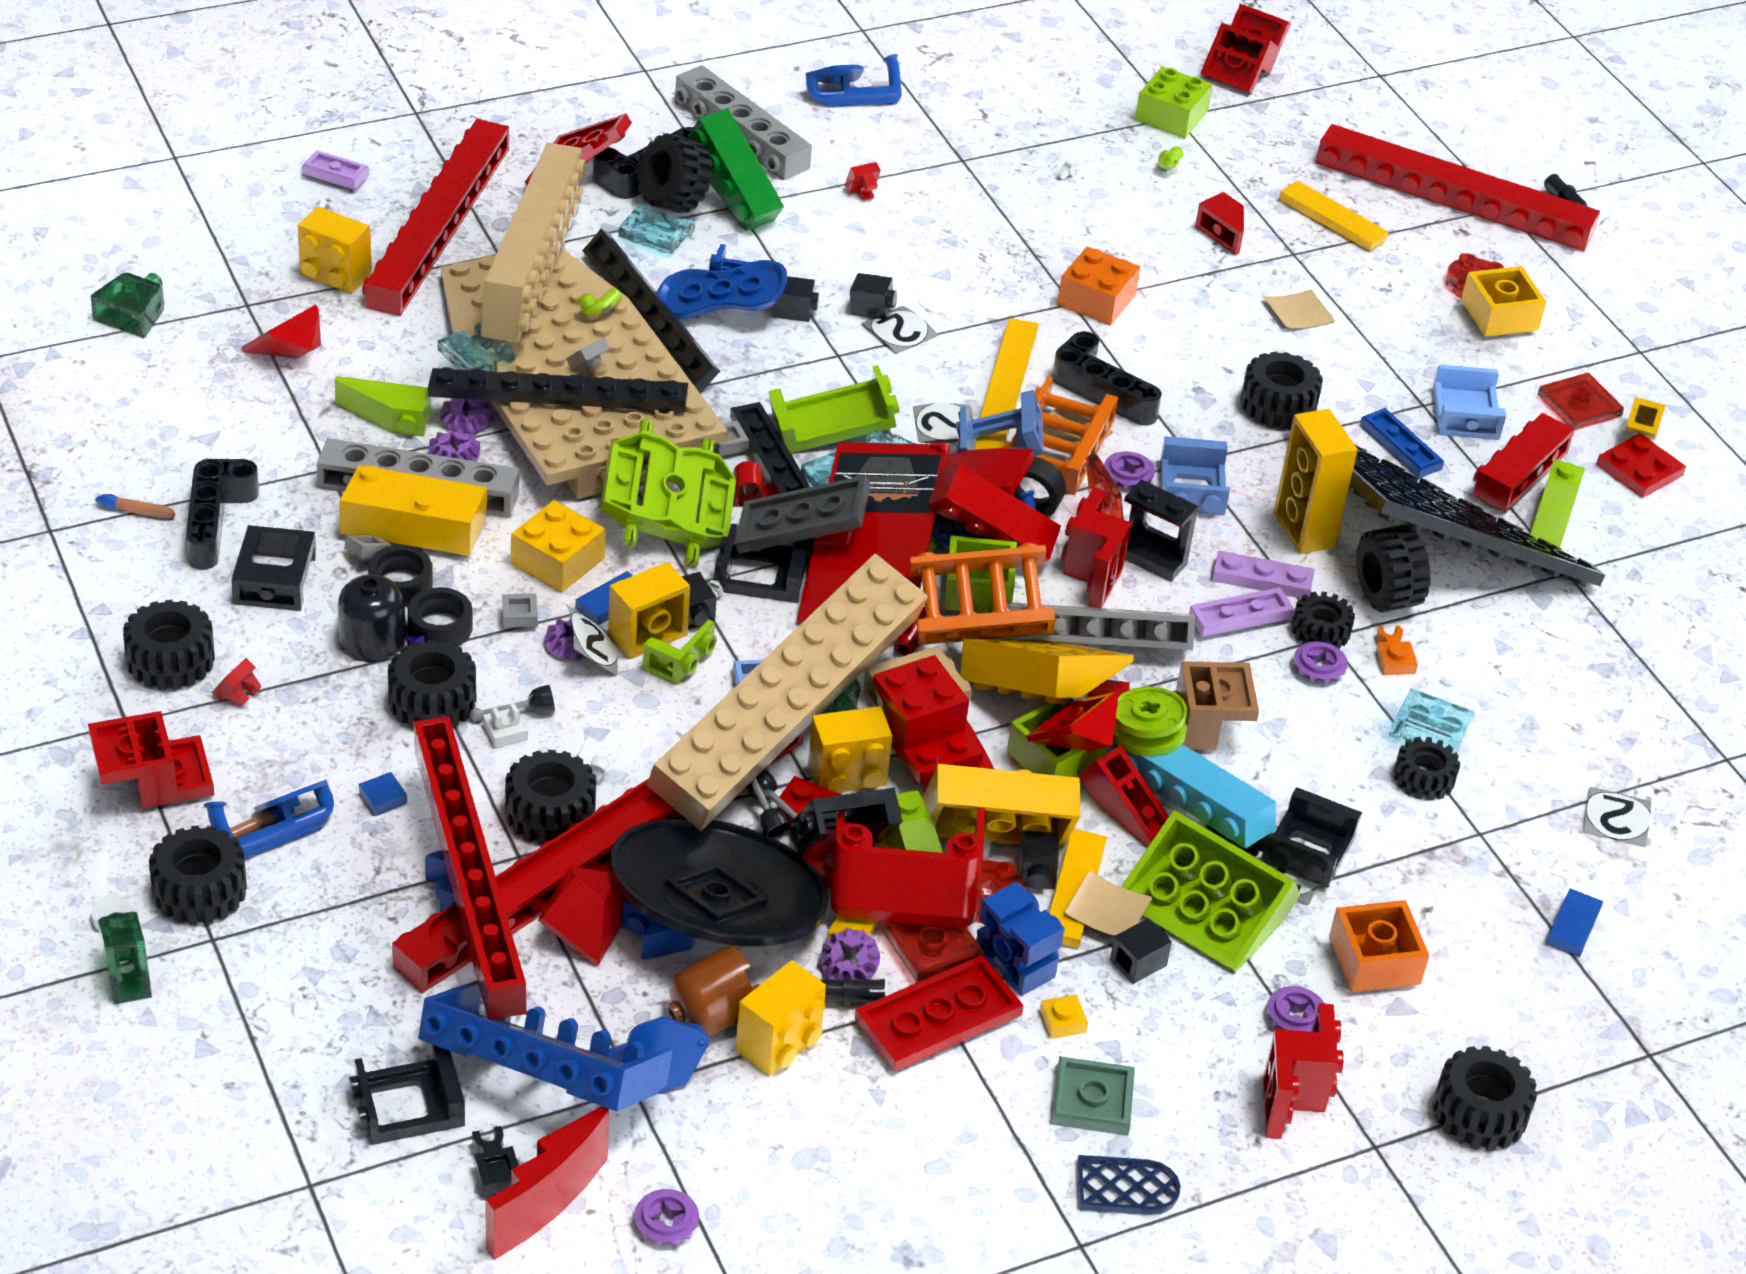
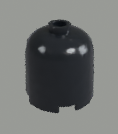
(371, 618)

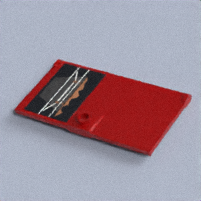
(895, 519)

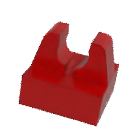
(863, 180)
(238, 679)

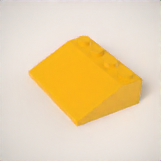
(1038, 667)

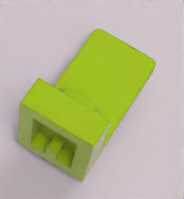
(674, 663)

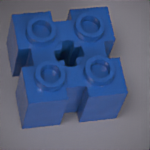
(1020, 938)

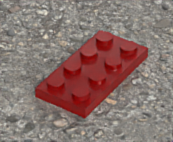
(938, 1012)

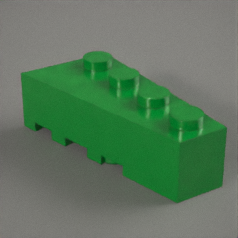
(736, 170)

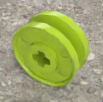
(1150, 721)

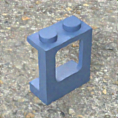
(1026, 420)
(1198, 461)

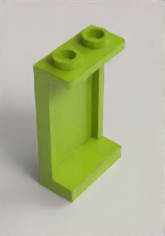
(835, 413)

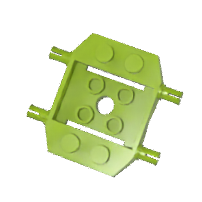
(690, 517)

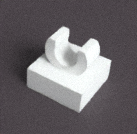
(505, 726)
(598, 763)

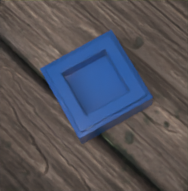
(382, 793)

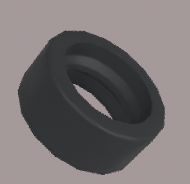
(1051, 480)
(404, 558)
(441, 600)

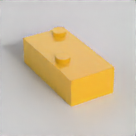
(1315, 480)
(413, 510)
(1010, 800)

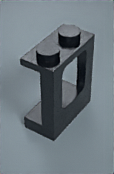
(1151, 547)
(790, 572)
(273, 584)
(873, 809)
(1317, 821)
(439, 1087)

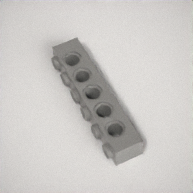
(770, 140)
(341, 458)
(1116, 627)

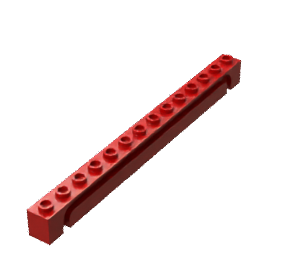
(439, 944)

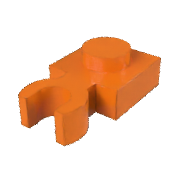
(1393, 655)

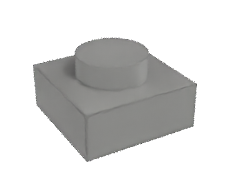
(589, 355)
(736, 441)
(364, 546)
(519, 610)

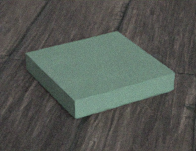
(1093, 1095)

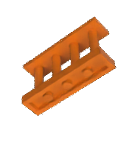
(1091, 433)
(969, 624)

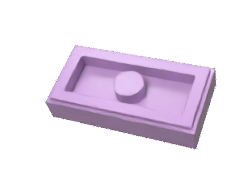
(335, 169)

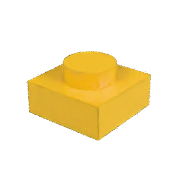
(1063, 1016)

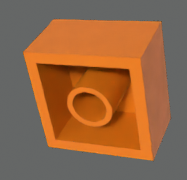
(1098, 285)
(1378, 946)

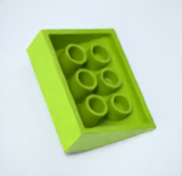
(1210, 891)

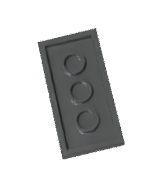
(802, 514)

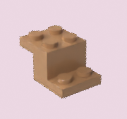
(1214, 695)

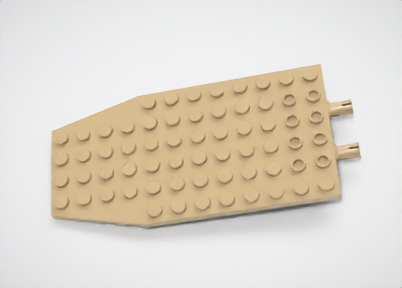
(575, 440)

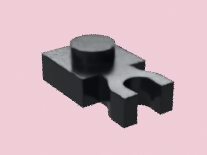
(493, 1162)

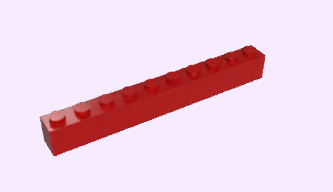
(1458, 187)
(436, 218)
(470, 870)

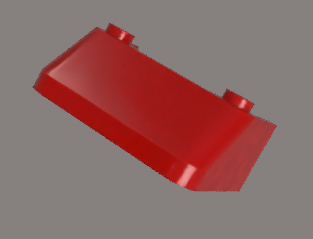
(906, 883)

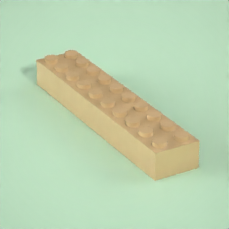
(532, 243)
(785, 691)

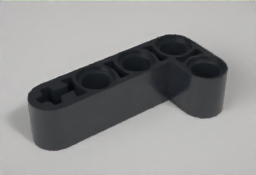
(619, 172)
(1092, 378)
(213, 486)

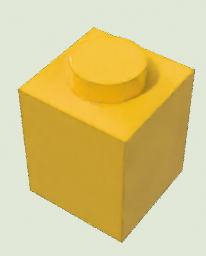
(1645, 417)

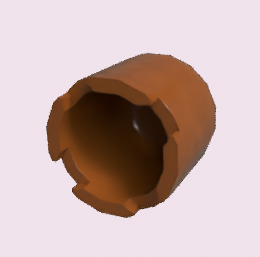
(711, 990)

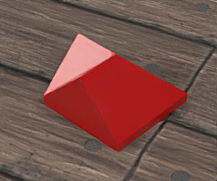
(289, 338)
(1080, 724)
(585, 912)

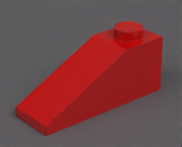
(1124, 795)

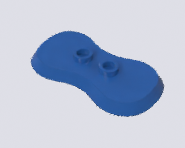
(742, 288)

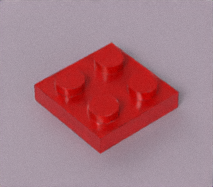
(1641, 465)

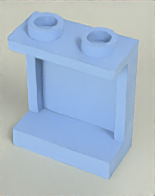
(1467, 402)

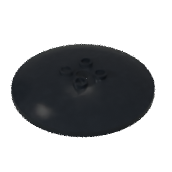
(719, 882)

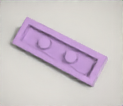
(1262, 574)
(1241, 611)

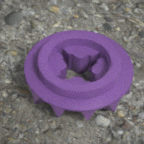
(454, 419)
(467, 445)
(1133, 462)
(558, 643)
(1311, 653)
(867, 958)
(1298, 1000)
(677, 1207)

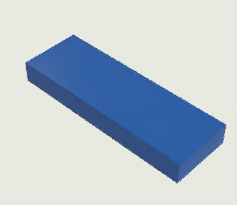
(1402, 443)

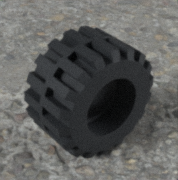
(674, 173)
(1280, 387)
(1393, 568)
(169, 644)
(431, 683)
(548, 794)
(198, 875)
(1477, 1119)

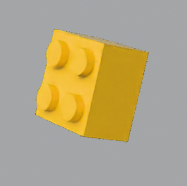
(334, 249)
(1503, 301)
(558, 546)
(647, 607)
(850, 749)
(780, 1018)

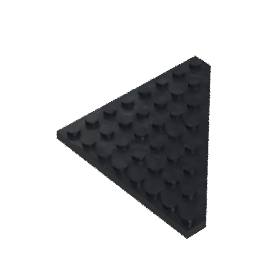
(1430, 507)

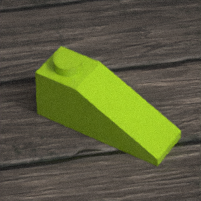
(386, 404)
(1557, 502)
(917, 829)

